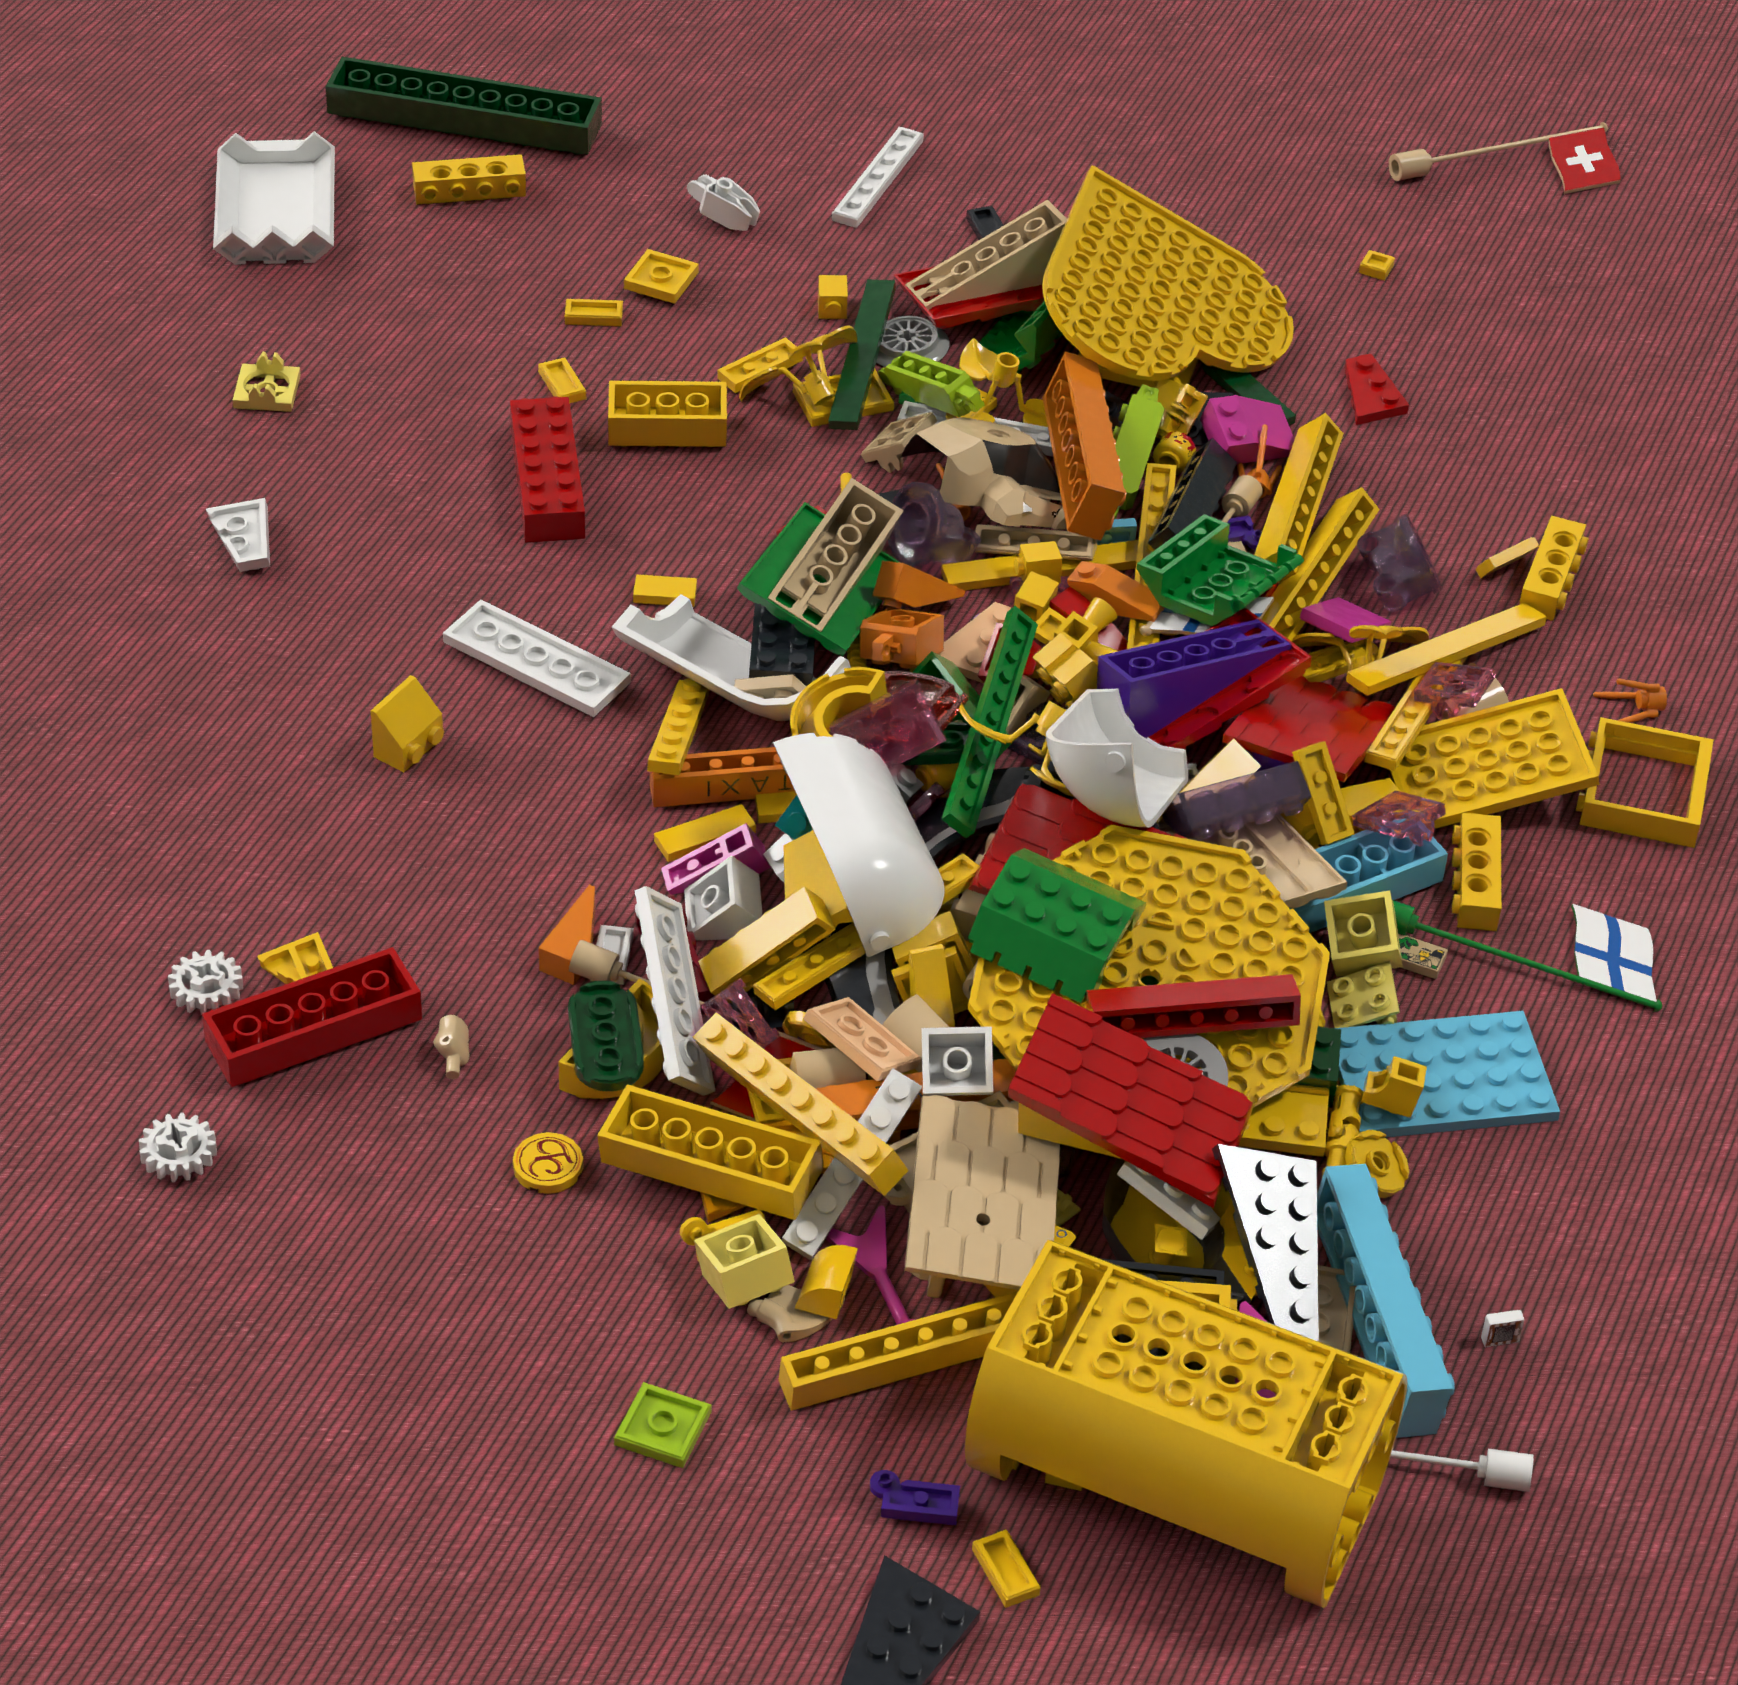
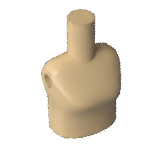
(453, 1044)

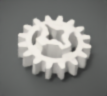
(205, 981)
(177, 1147)

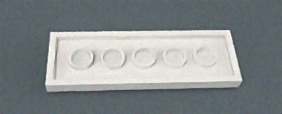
(537, 658)
(673, 990)

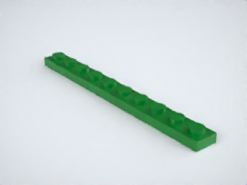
(993, 712)

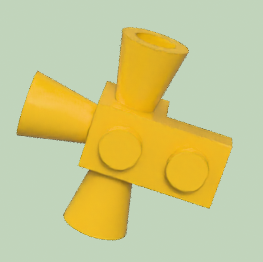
(1078, 629)

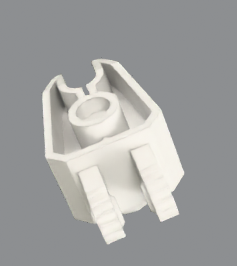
(724, 202)

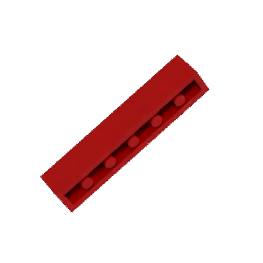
(1200, 1006)

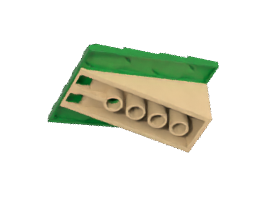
(826, 567)

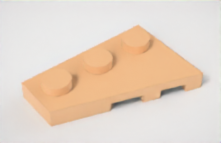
(970, 643)

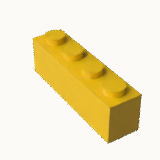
(1355, 798)
(768, 942)

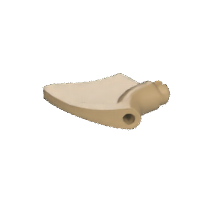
(780, 1314)

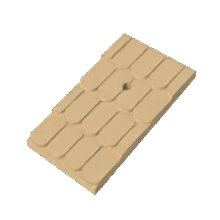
(1284, 858)
(975, 1171)

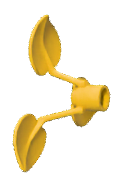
(1002, 369)
(817, 382)
(1383, 633)
(1048, 717)

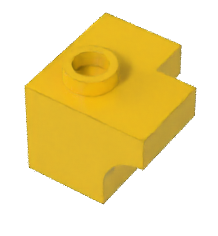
(1395, 1087)

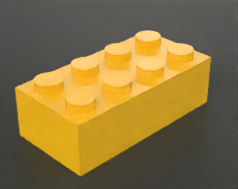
(667, 413)

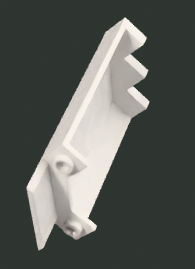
(274, 200)

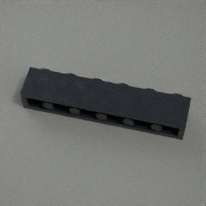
(1196, 491)

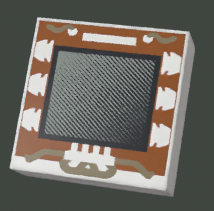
(1502, 1328)

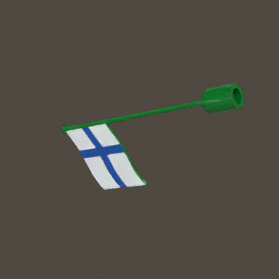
(1607, 953)

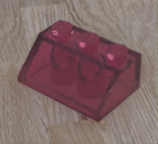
(894, 724)

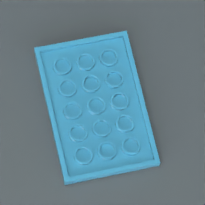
(1476, 1076)

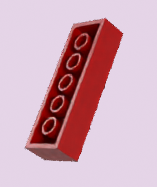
(547, 469)
(312, 1016)

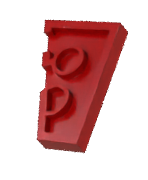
(1372, 391)

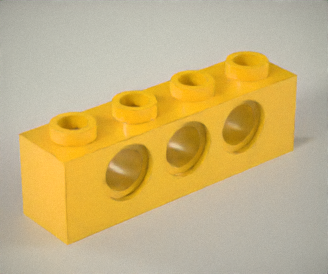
(469, 179)
(1553, 566)
(1477, 872)

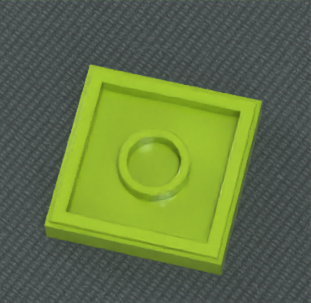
(662, 1425)

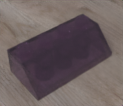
(1238, 802)

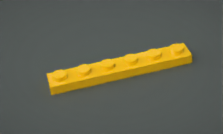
(678, 728)

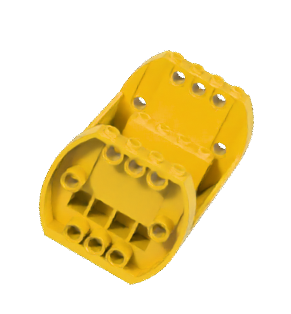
(1177, 1442)

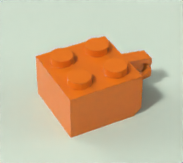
(901, 637)

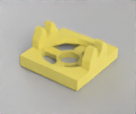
(249, 395)

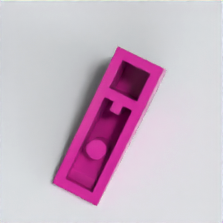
(739, 843)

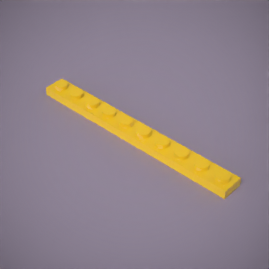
(1157, 492)

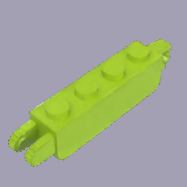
(932, 384)
(1136, 439)

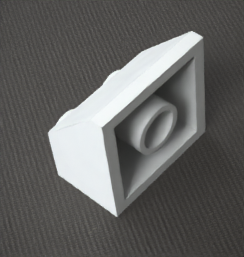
(723, 901)
(957, 1061)

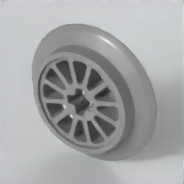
(913, 335)
(1198, 1049)

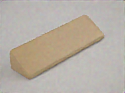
(1008, 540)

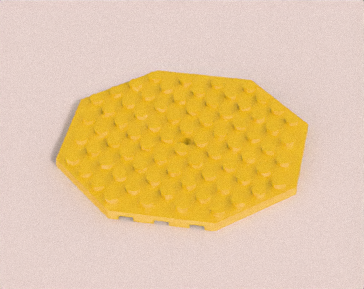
(1201, 922)

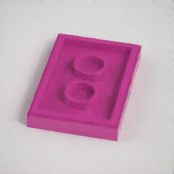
(1339, 616)

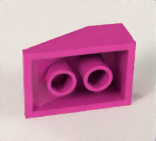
(1237, 426)

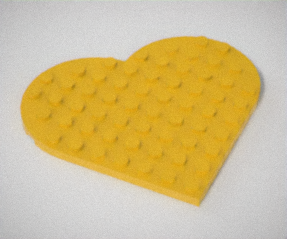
(1157, 291)

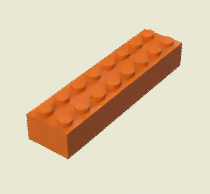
(1083, 447)

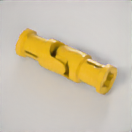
(1343, 1124)

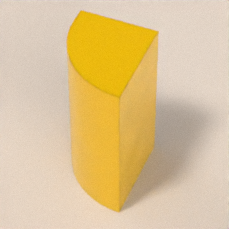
(827, 1281)

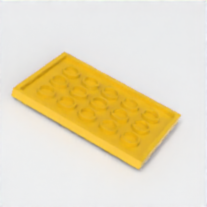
(1498, 758)

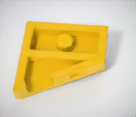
(296, 959)

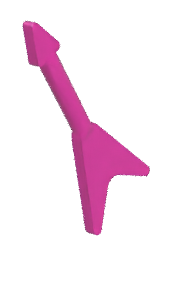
(872, 1260)

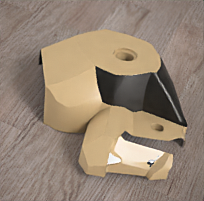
(994, 470)

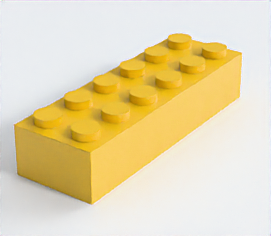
(711, 1152)

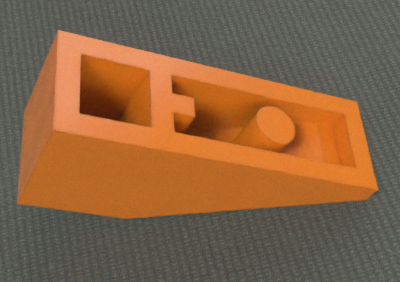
(909, 587)
(1117, 589)
(561, 943)

